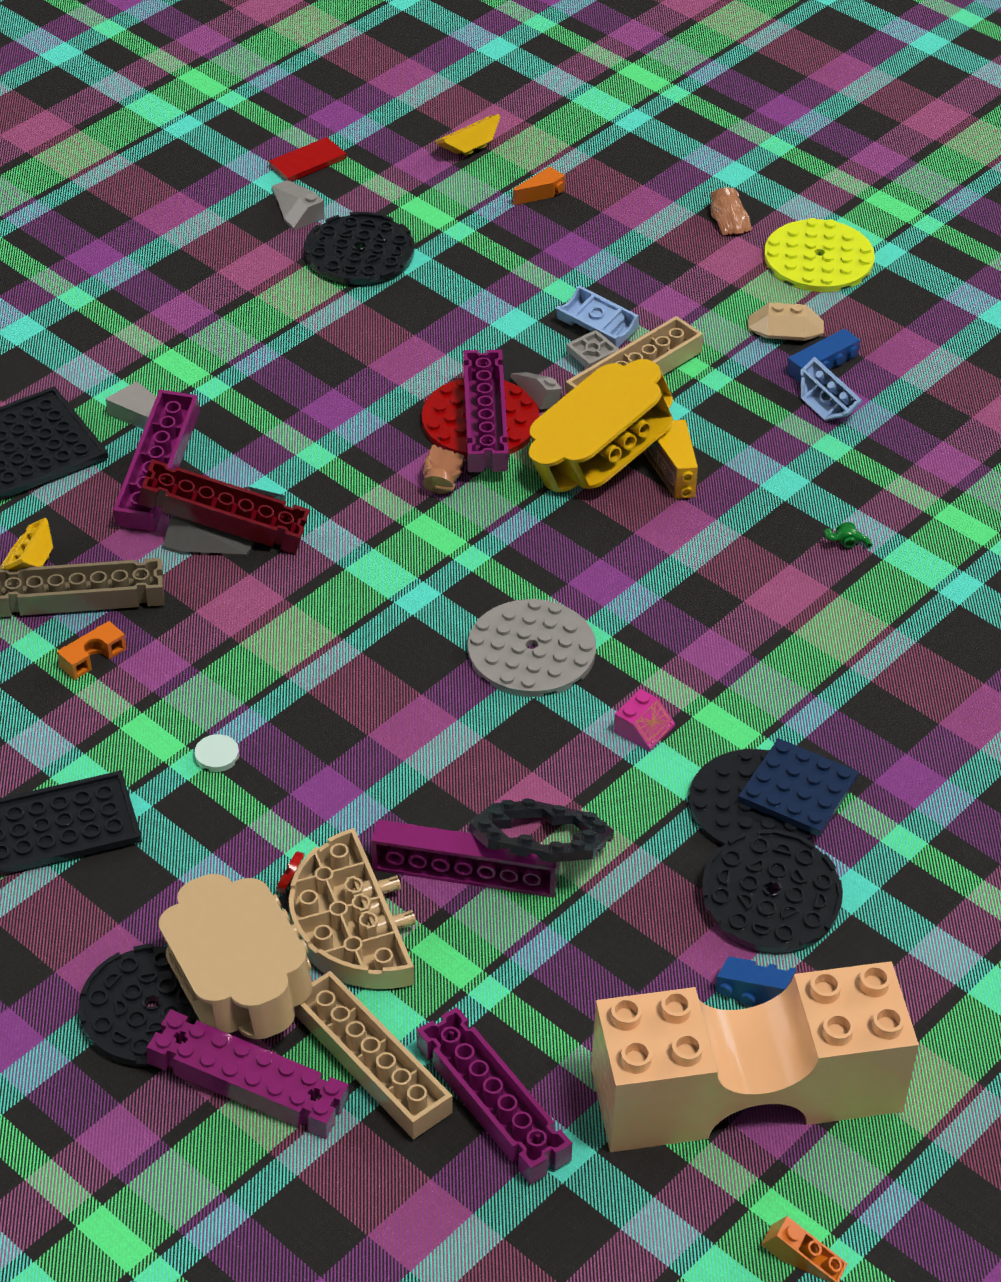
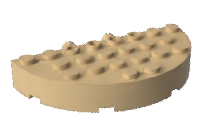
(346, 917)

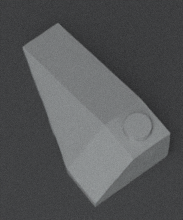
(298, 204)

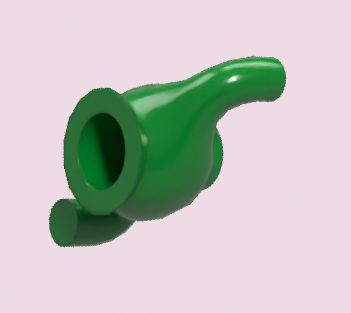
(847, 535)

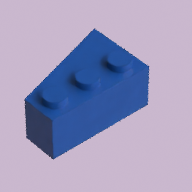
(750, 982)

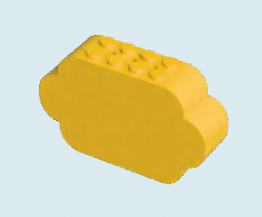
(601, 425)

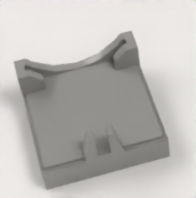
(591, 348)

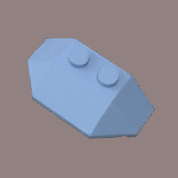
(826, 392)

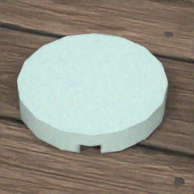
(216, 753)

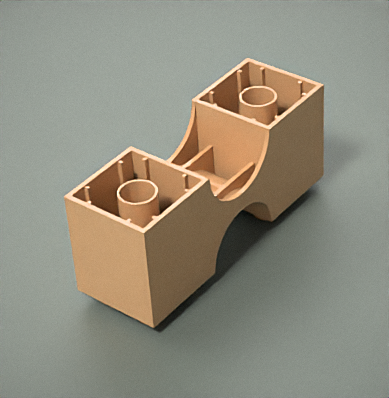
(825, 1045)

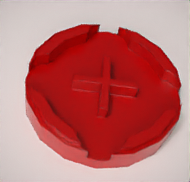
(289, 872)

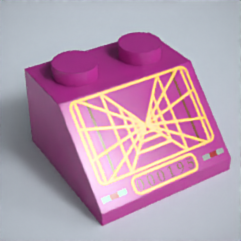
(643, 720)

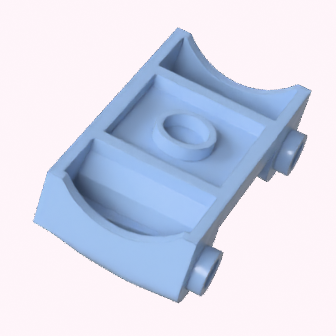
(599, 314)

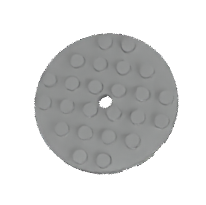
(561, 652)

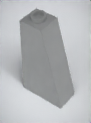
(131, 404)

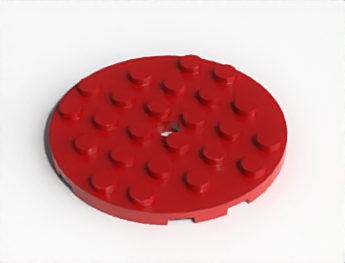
(446, 422)

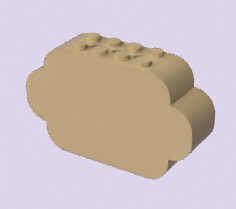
(236, 955)

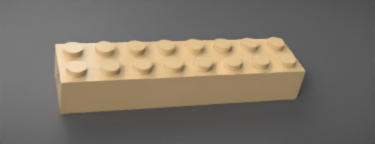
(665, 345)
(374, 1056)

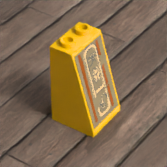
(675, 460)

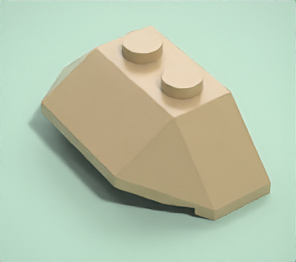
(786, 322)

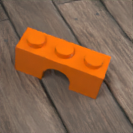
(103, 640)

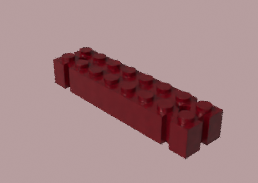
(223, 506)

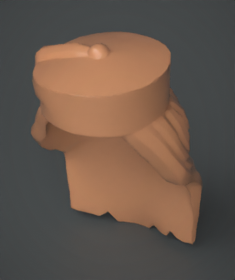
(729, 212)
(441, 470)

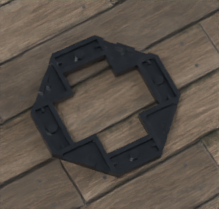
(497, 816)

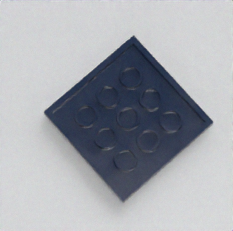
(798, 787)

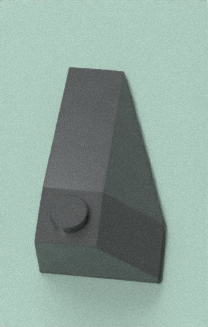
(188, 536)

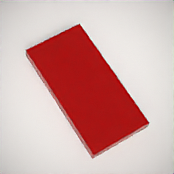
(307, 159)

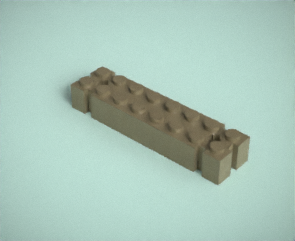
(81, 587)

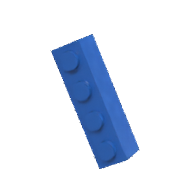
(829, 351)

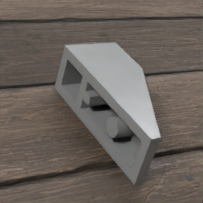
(541, 389)

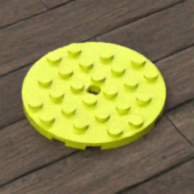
(795, 258)

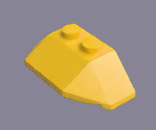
(471, 136)
(31, 548)

